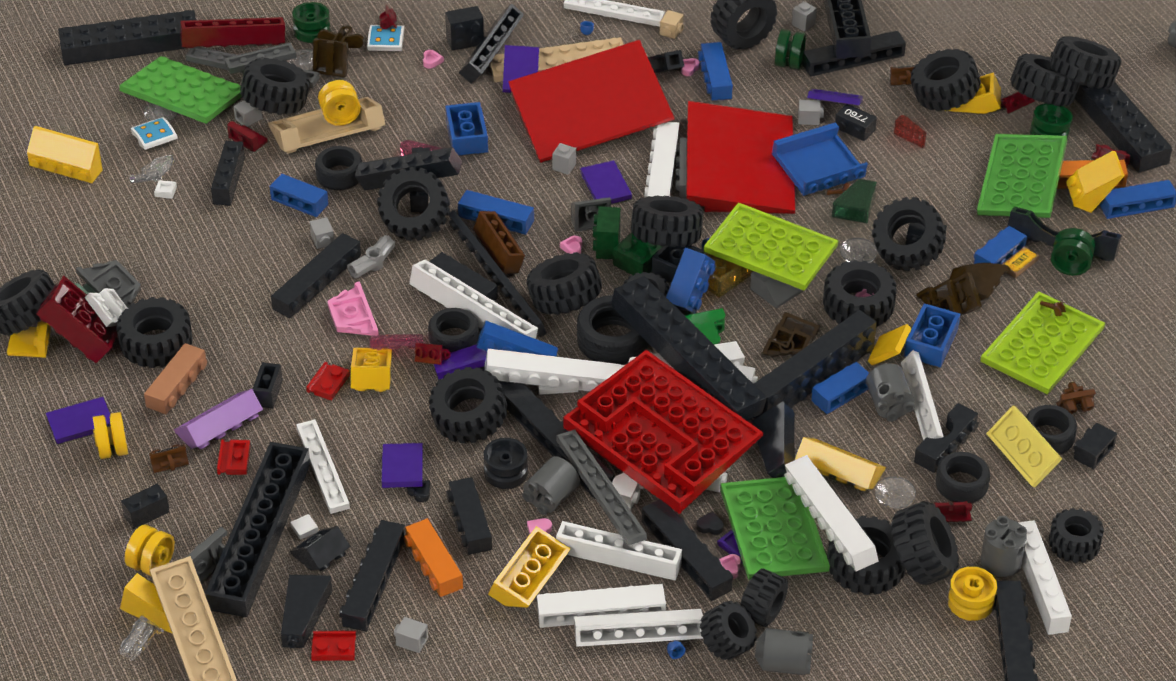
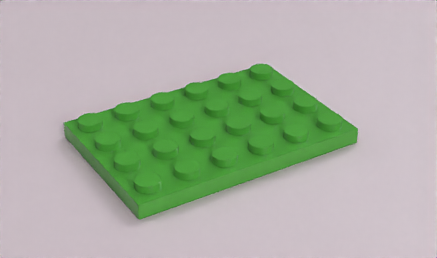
(182, 89)
(1022, 174)
(773, 528)

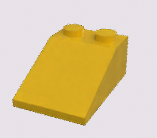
(986, 99)
(1094, 181)
(371, 369)

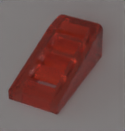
(906, 128)

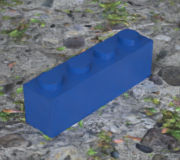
(715, 71)
(1139, 199)
(513, 215)
(500, 338)

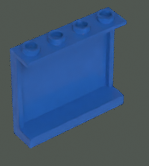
(817, 159)

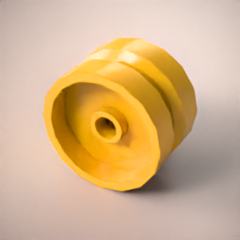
(339, 102)
(110, 435)
(149, 549)
(972, 593)

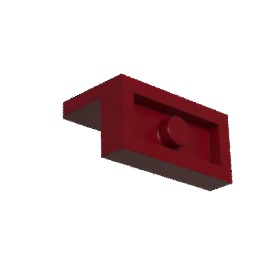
(250, 138)

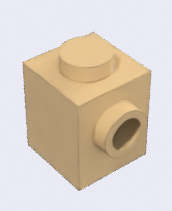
(671, 24)

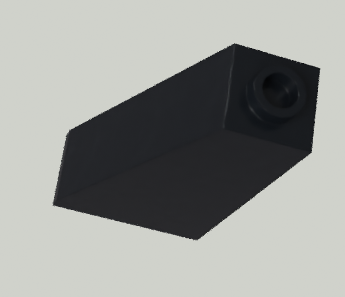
(778, 438)
(303, 607)

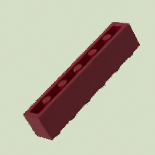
(232, 32)

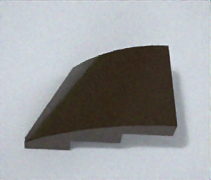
(985, 276)
(953, 295)
(790, 336)

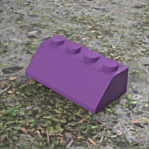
(219, 419)

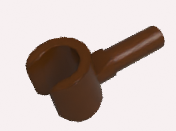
(839, 191)
(1057, 307)

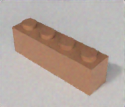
(175, 378)

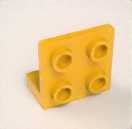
(30, 342)

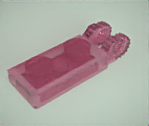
(394, 341)

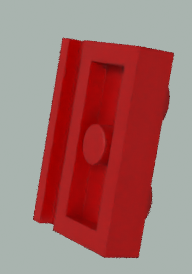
(328, 381)
(234, 457)
(333, 646)

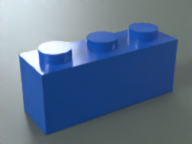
(299, 195)
(1001, 247)
(840, 388)

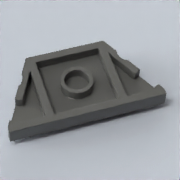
(111, 276)
(207, 554)

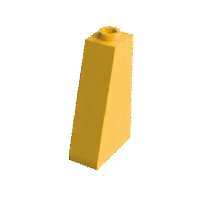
(142, 599)

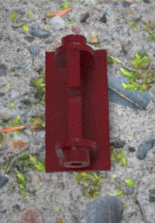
(388, 18)
(1015, 101)
(1102, 150)
(430, 353)
(957, 512)

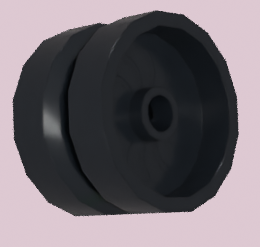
(505, 463)

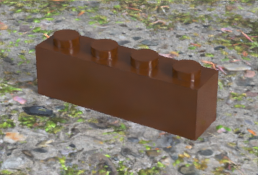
(498, 242)

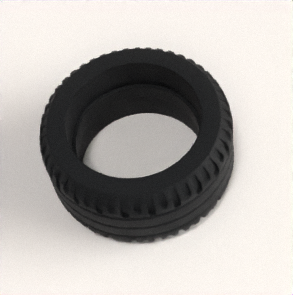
(333, 157)
(453, 318)
(1056, 417)
(965, 463)

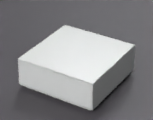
(165, 189)
(304, 526)

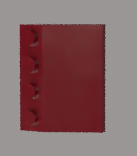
(76, 320)

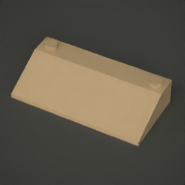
(313, 128)

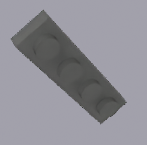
(281, 52)
(681, 173)

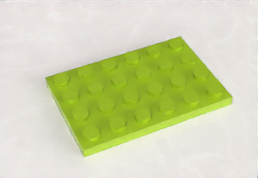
(771, 246)
(1040, 345)

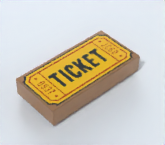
(1021, 261)

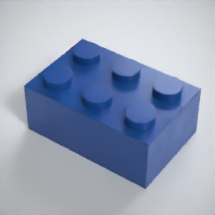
(466, 128)
(691, 280)
(932, 334)

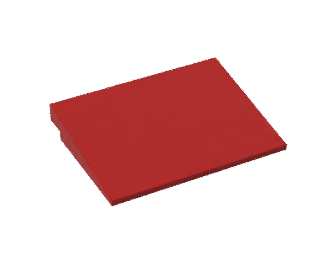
(590, 100)
(734, 159)
(661, 430)

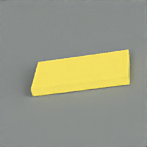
(1024, 446)

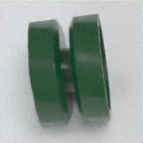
(309, 20)
(790, 49)
(1051, 120)
(1072, 251)

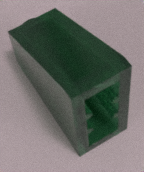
(855, 202)

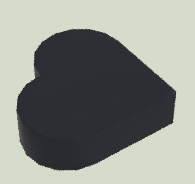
(420, 494)
(710, 523)

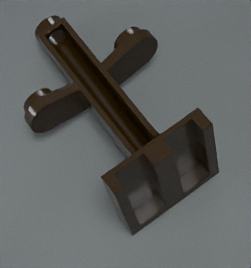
(331, 51)

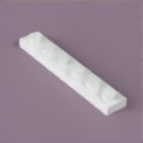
(617, 10)
(923, 401)
(323, 467)

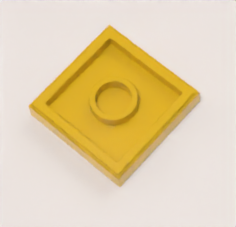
(889, 344)

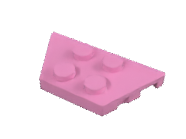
(352, 312)

